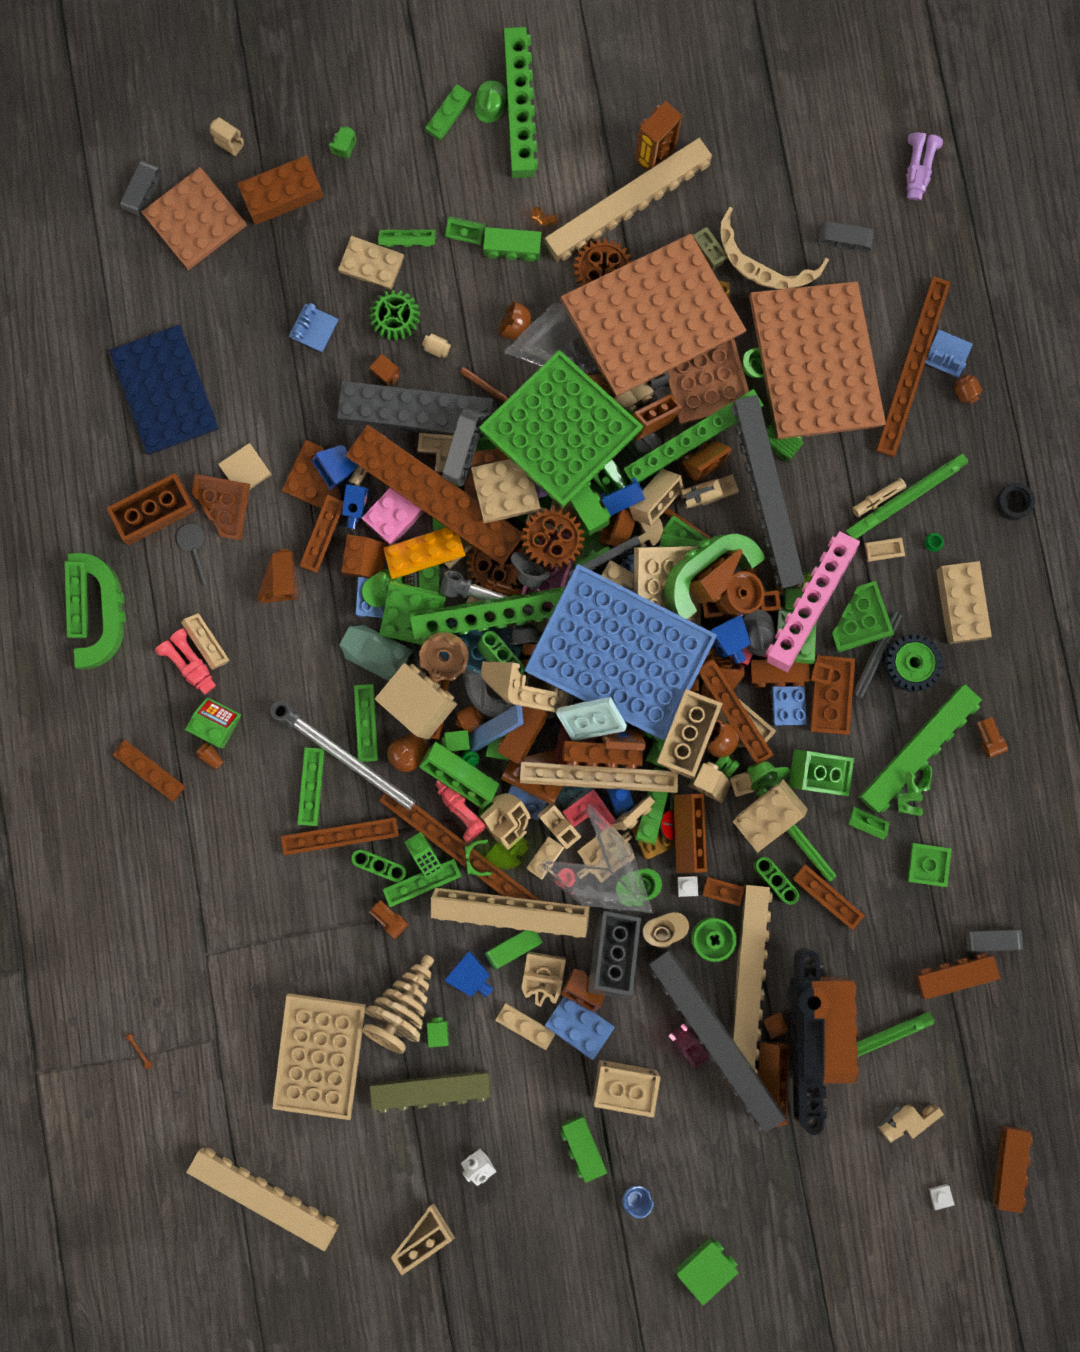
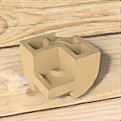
(506, 819)

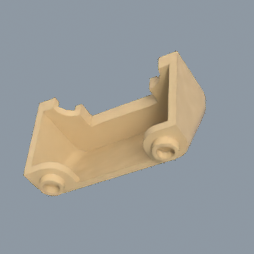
(511, 687)

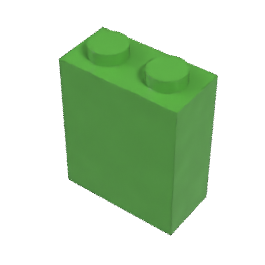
(707, 1270)

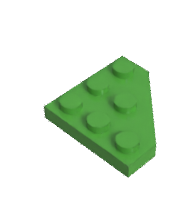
(863, 619)

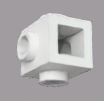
(478, 1167)

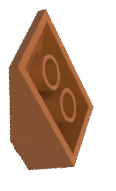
(706, 460)
(714, 578)

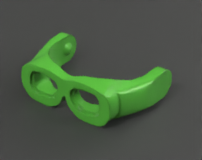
(924, 785)
(905, 808)
(470, 870)

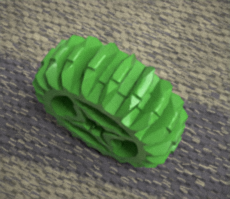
(405, 304)

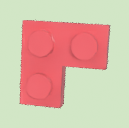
(575, 811)

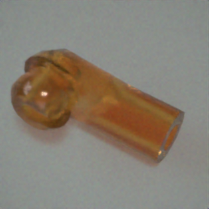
(542, 219)

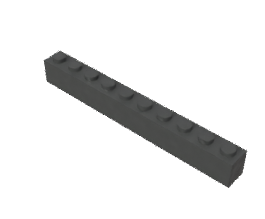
(768, 491)
(718, 1042)

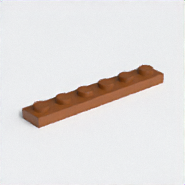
(735, 711)
(340, 836)

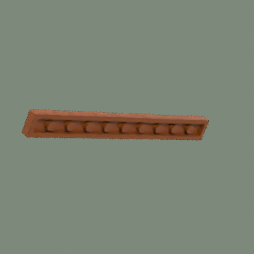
(913, 366)
(456, 848)

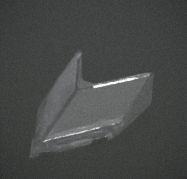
(548, 335)
(612, 881)

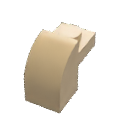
(651, 534)
(559, 826)

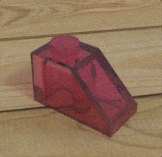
(689, 1046)

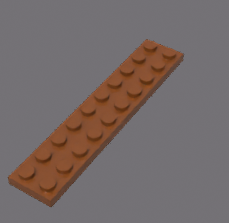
(433, 494)

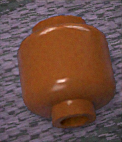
(967, 389)
(470, 718)

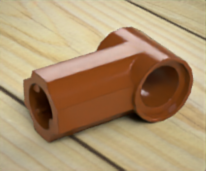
(993, 743)
(392, 921)

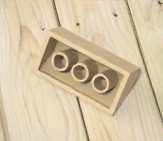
(689, 734)

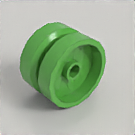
(724, 943)

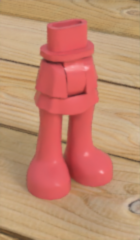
(195, 672)
(455, 803)

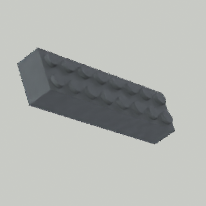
(405, 408)

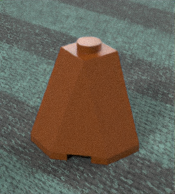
(280, 579)
(732, 674)

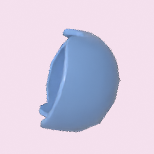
(637, 1201)

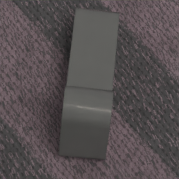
(464, 445)

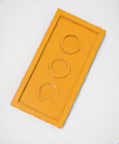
(423, 552)

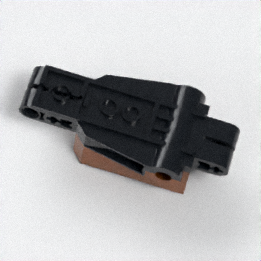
(821, 1037)

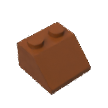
(363, 557)

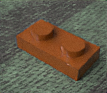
(723, 891)

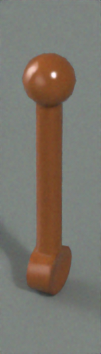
(148, 1064)

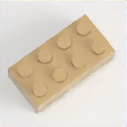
(963, 602)

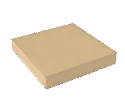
(245, 467)

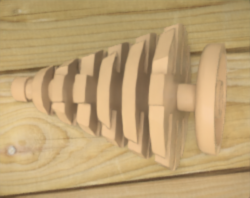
(400, 1009)

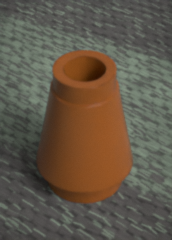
(209, 756)

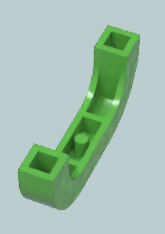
(678, 581)
(112, 614)

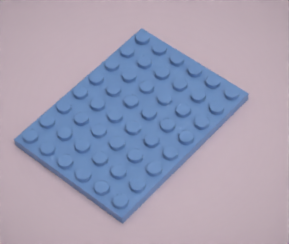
(622, 648)

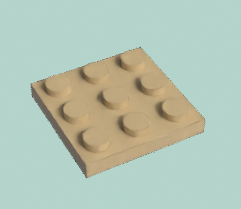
(504, 491)

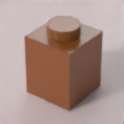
(385, 370)

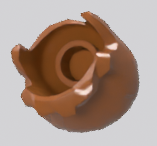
(722, 740)
(407, 752)

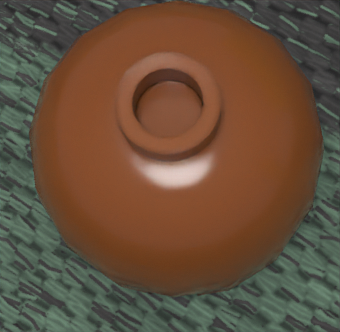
(515, 322)

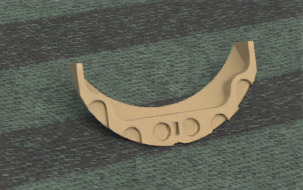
(757, 272)

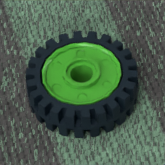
(928, 663)

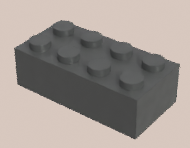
(614, 955)

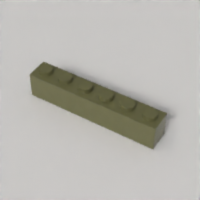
(430, 1090)

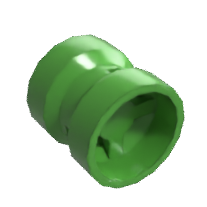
(729, 768)

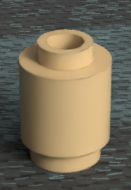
(436, 346)

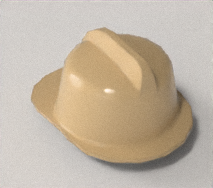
(666, 929)

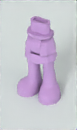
(919, 175)

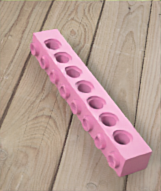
(784, 658)

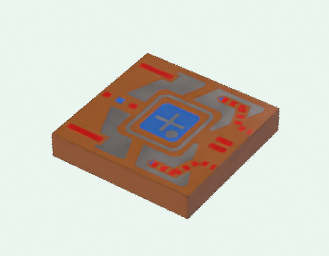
(627, 740)

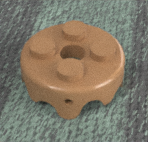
(439, 667)

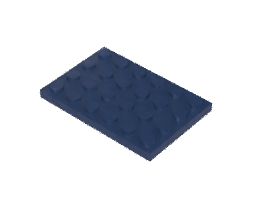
(164, 389)

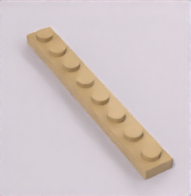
(599, 777)

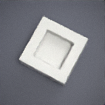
(687, 886)
(941, 1197)

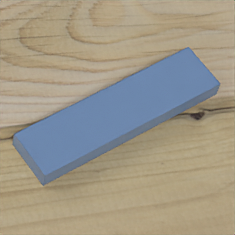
(496, 728)

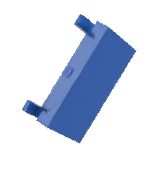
(623, 497)

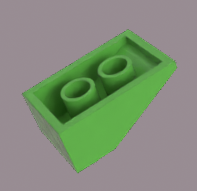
(821, 772)

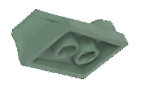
(374, 651)

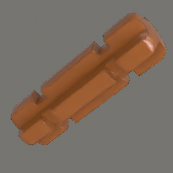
(502, 588)

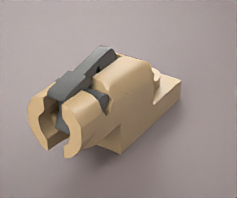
(709, 491)
(908, 1120)

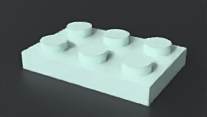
(591, 719)

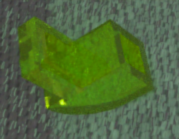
(503, 858)

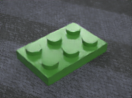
(807, 652)

